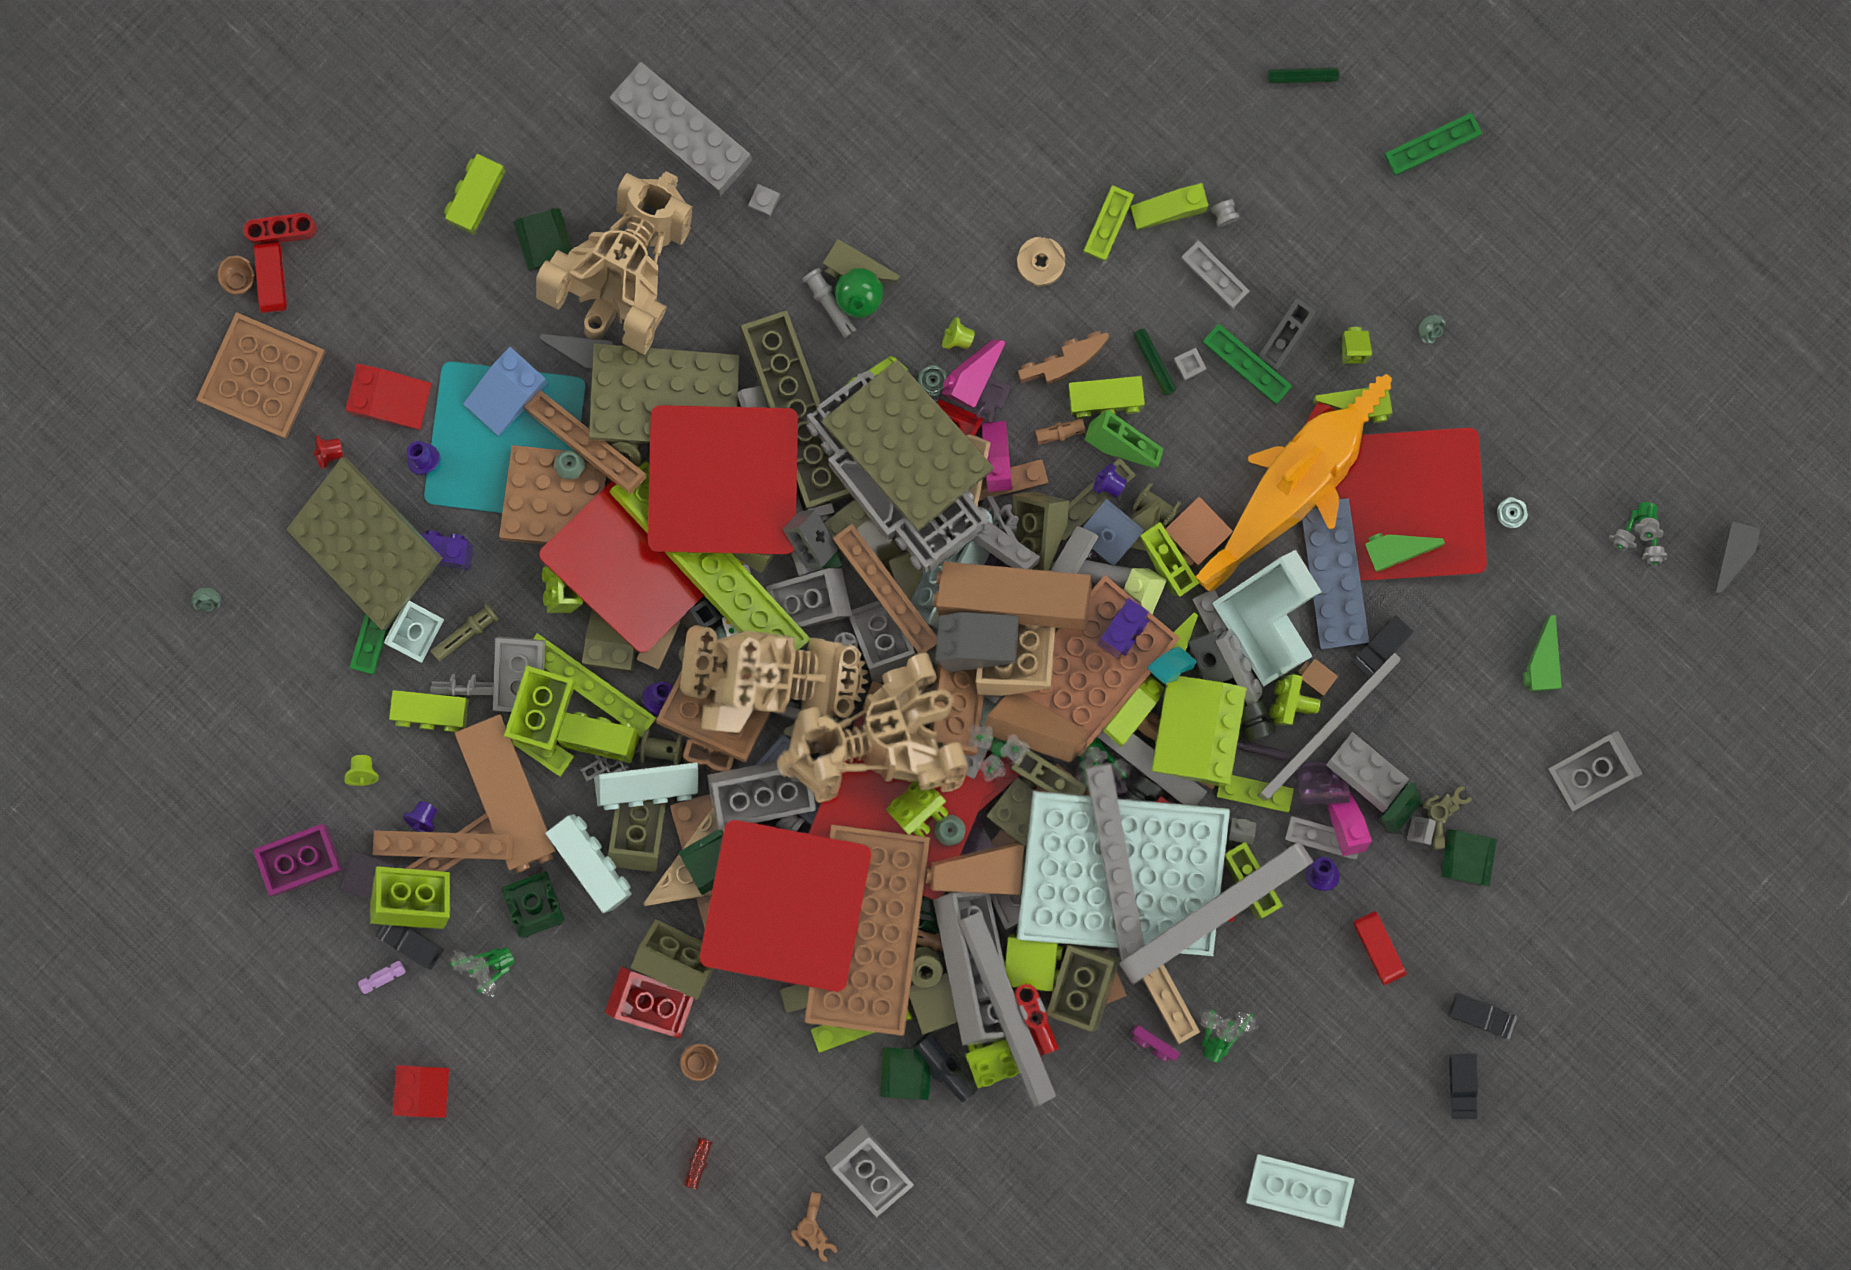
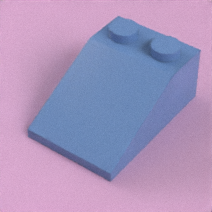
(505, 391)

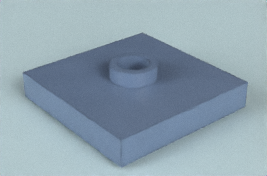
(1115, 532)

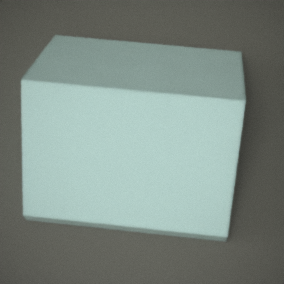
(413, 631)

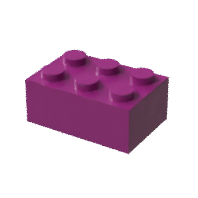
(298, 860)

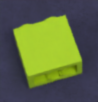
(558, 595)
(1032, 963)

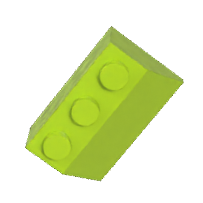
(539, 708)
(410, 898)

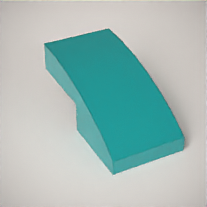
(1171, 665)

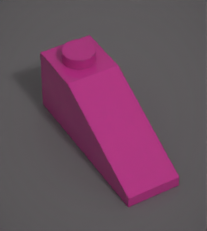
(969, 379)
(998, 456)
(1349, 827)

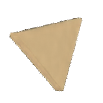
(677, 881)

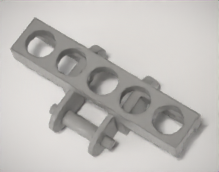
(999, 515)
(471, 688)
(605, 768)

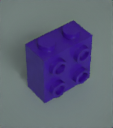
(454, 550)
(1127, 623)

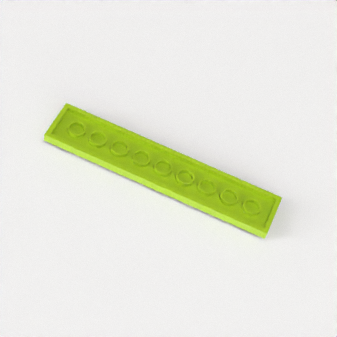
(720, 578)

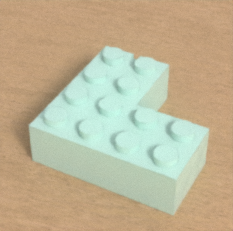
(1259, 618)

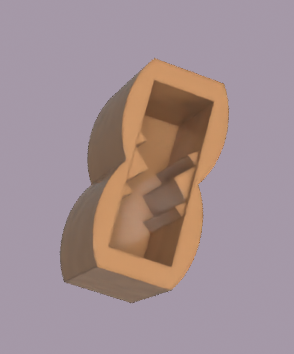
(706, 757)

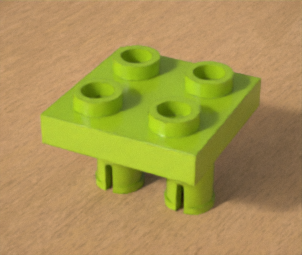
(1290, 701)
(915, 807)
(991, 1063)

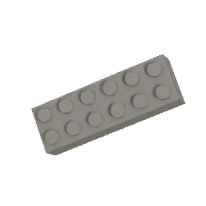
(680, 129)
(972, 1003)

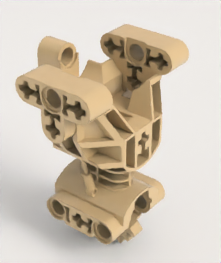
(617, 265)
(770, 674)
(888, 742)

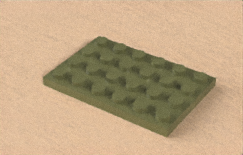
(631, 384)
(907, 445)
(364, 543)

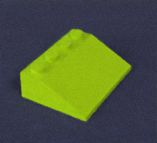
(1199, 730)

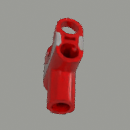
(1040, 1029)

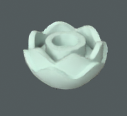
(1519, 509)

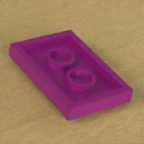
(1161, 1049)

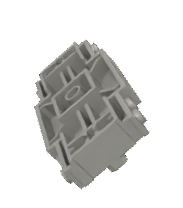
(930, 545)

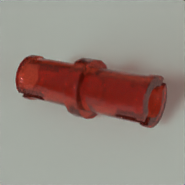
(698, 1163)

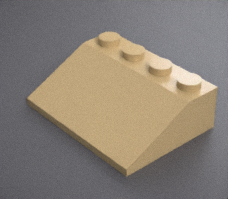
(1031, 668)

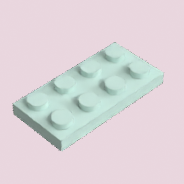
(1300, 1190)

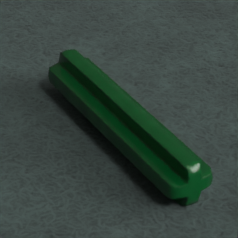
(1303, 75)
(1154, 361)

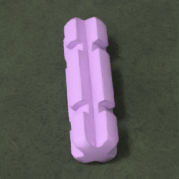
(381, 977)

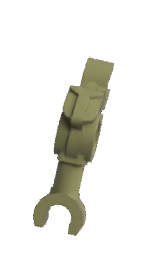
(1440, 812)

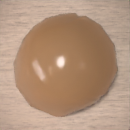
(235, 275)
(698, 1062)

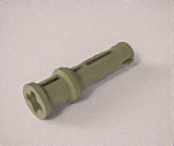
(441, 651)

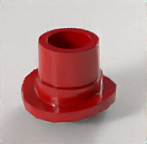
(327, 451)

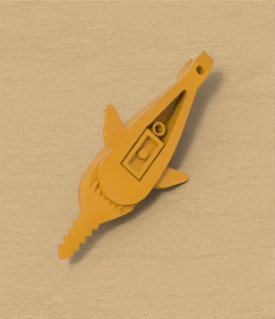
(1297, 482)

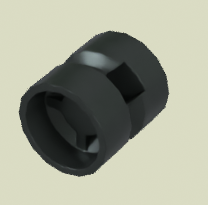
(1255, 722)
(1144, 790)

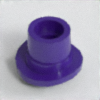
(422, 457)
(1109, 481)
(656, 696)
(421, 817)
(1322, 874)

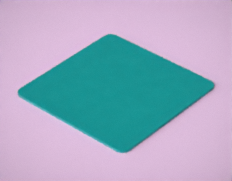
(471, 455)

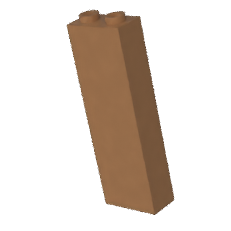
(1032, 595)
(506, 791)

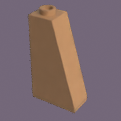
(1037, 726)
(984, 871)

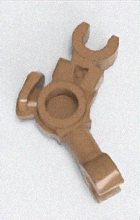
(810, 1231)

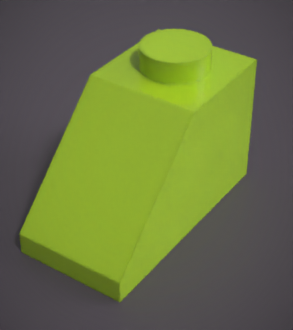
(1356, 346)

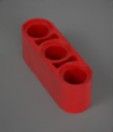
(269, 225)
(270, 277)
(1379, 948)

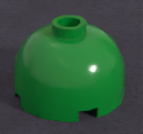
(859, 293)

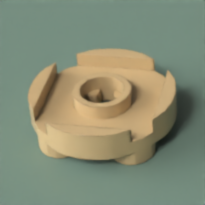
(1041, 247)

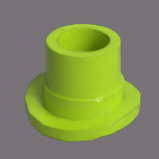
(957, 335)
(361, 772)

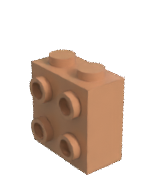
(1198, 532)

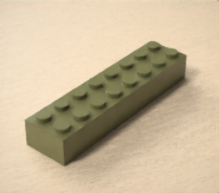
(788, 384)

